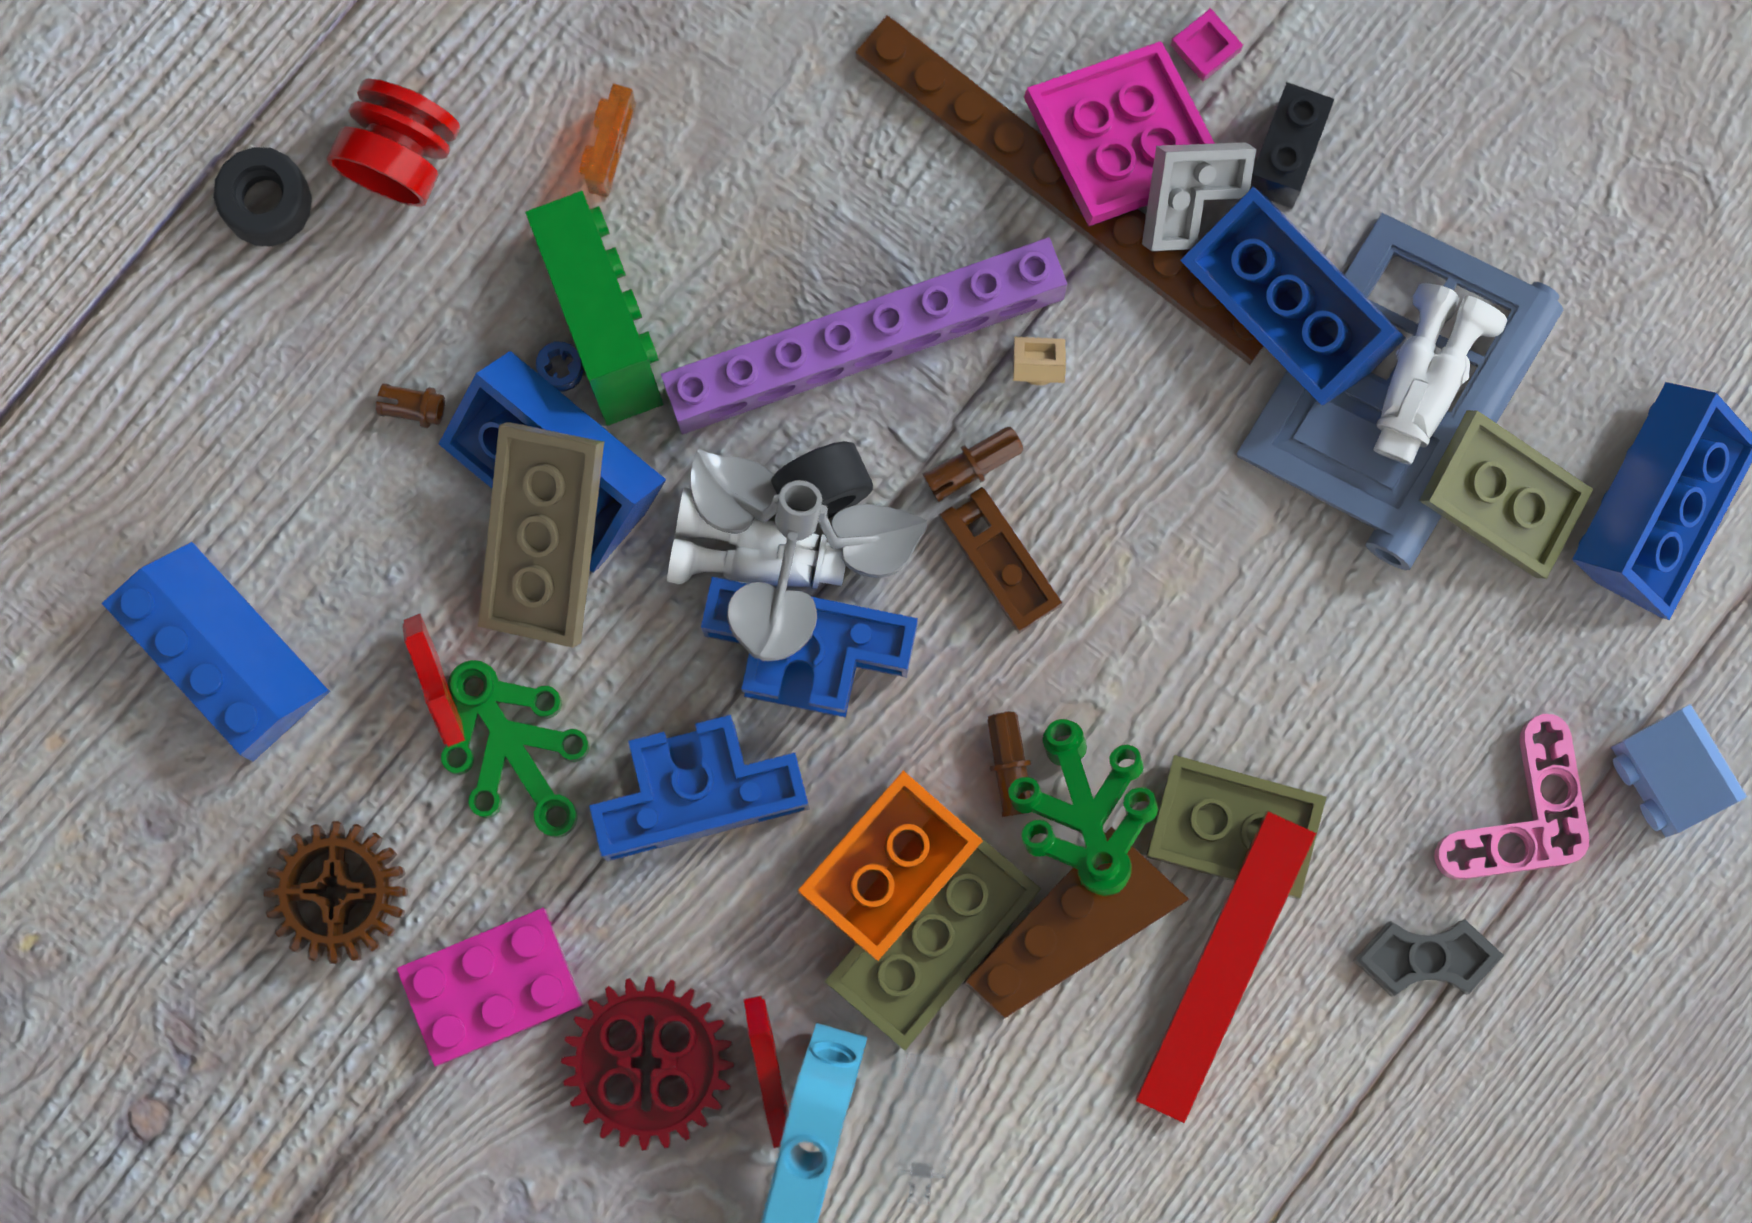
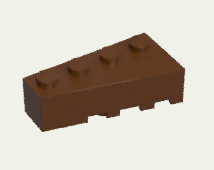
(1070, 933)

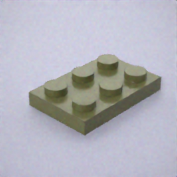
(1506, 494)
(1214, 813)

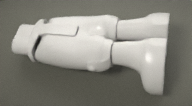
(1429, 381)
(756, 555)

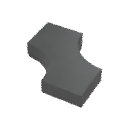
(1453, 957)

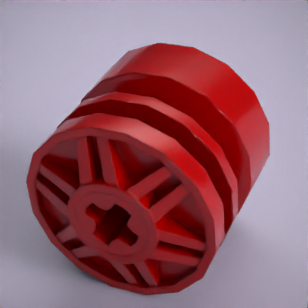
(395, 138)

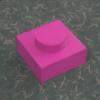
(1206, 45)

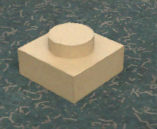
(1039, 360)

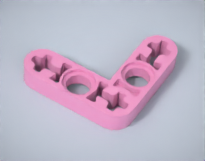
(1534, 833)

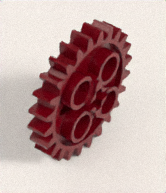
(599, 1062)

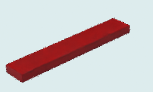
(1225, 966)

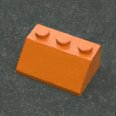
(889, 866)

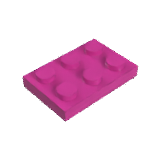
(490, 987)

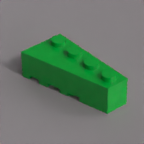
(595, 306)

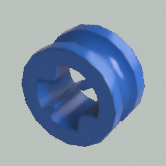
(575, 367)

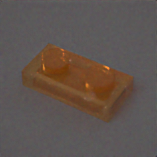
(613, 120)

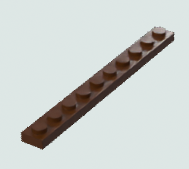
(1027, 160)

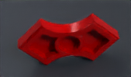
(432, 680)
(767, 1067)

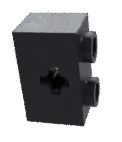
(1290, 144)

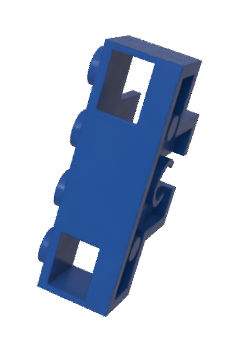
(824, 668)
(695, 790)

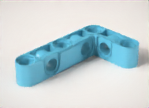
(817, 1118)

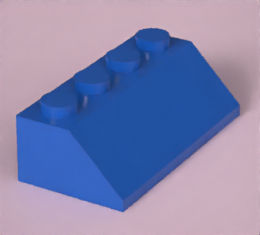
(1292, 298)
(519, 395)
(1667, 499)
(216, 649)

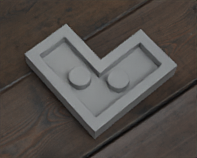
(1183, 180)

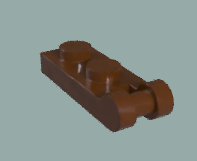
(1001, 561)

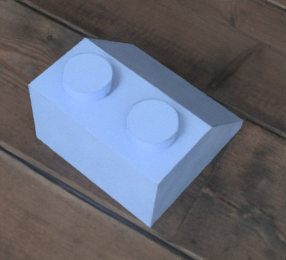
(1677, 772)

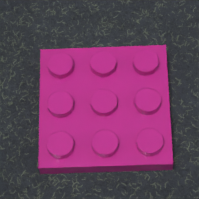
(1108, 124)

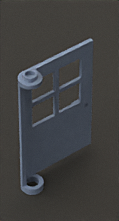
(1332, 445)

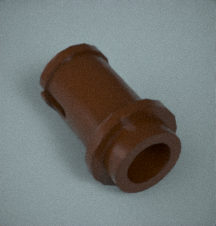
(412, 404)

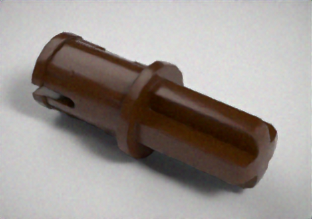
(973, 463)
(1007, 756)

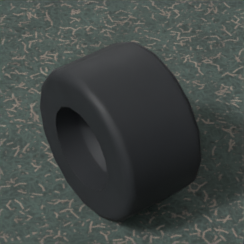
(244, 171)
(834, 471)

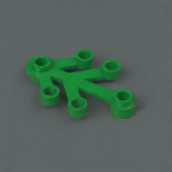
(508, 741)
(1086, 813)

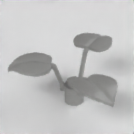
(770, 619)

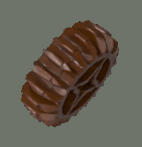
(335, 869)

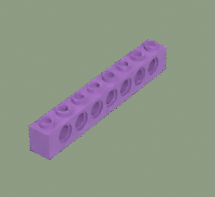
(865, 335)

